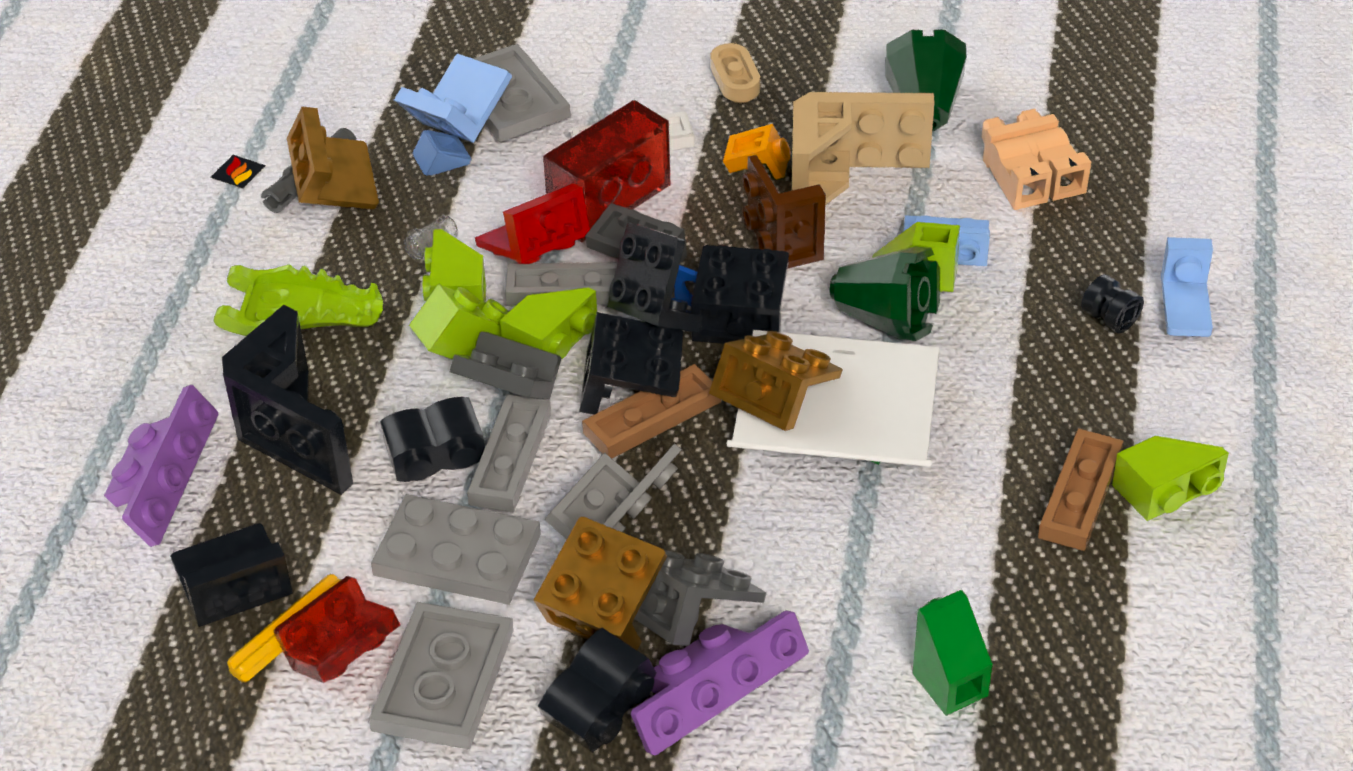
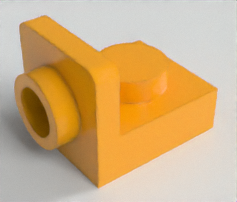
(761, 142)

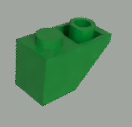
(951, 653)

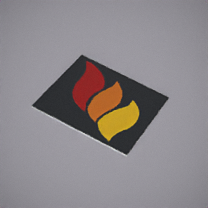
(237, 171)

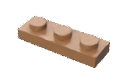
(649, 414)
(1080, 490)

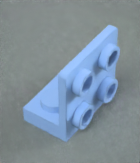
(461, 98)

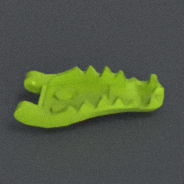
(317, 299)

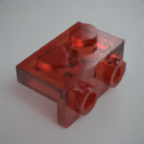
(334, 631)

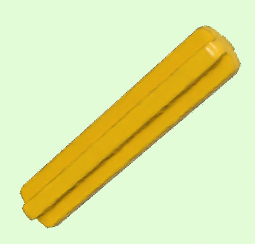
(264, 646)

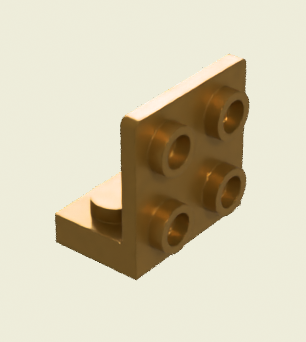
(328, 167)
(770, 376)
(599, 581)

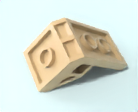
(858, 131)

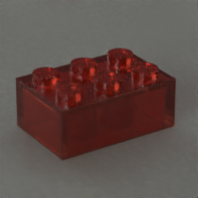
(614, 160)

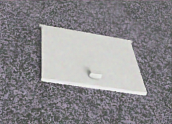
(870, 413)

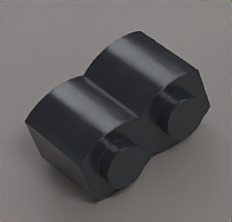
(433, 439)
(598, 690)

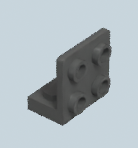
(676, 594)

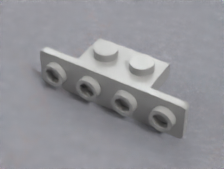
(609, 494)

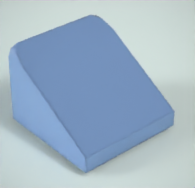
(439, 152)

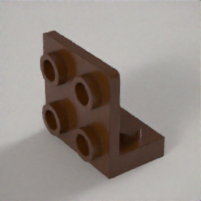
(785, 220)

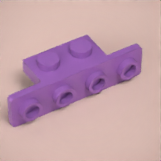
(160, 465)
(713, 675)

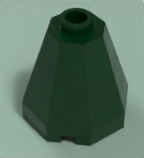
(927, 66)
(891, 291)

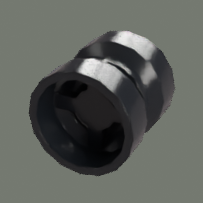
(1116, 306)

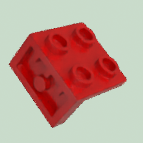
(539, 226)

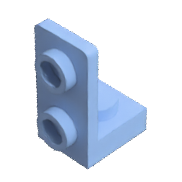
(1185, 286)

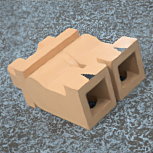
(1033, 155)

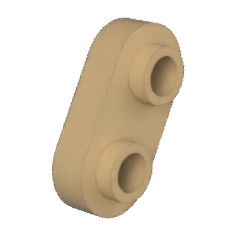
(735, 72)

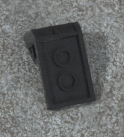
(271, 404)

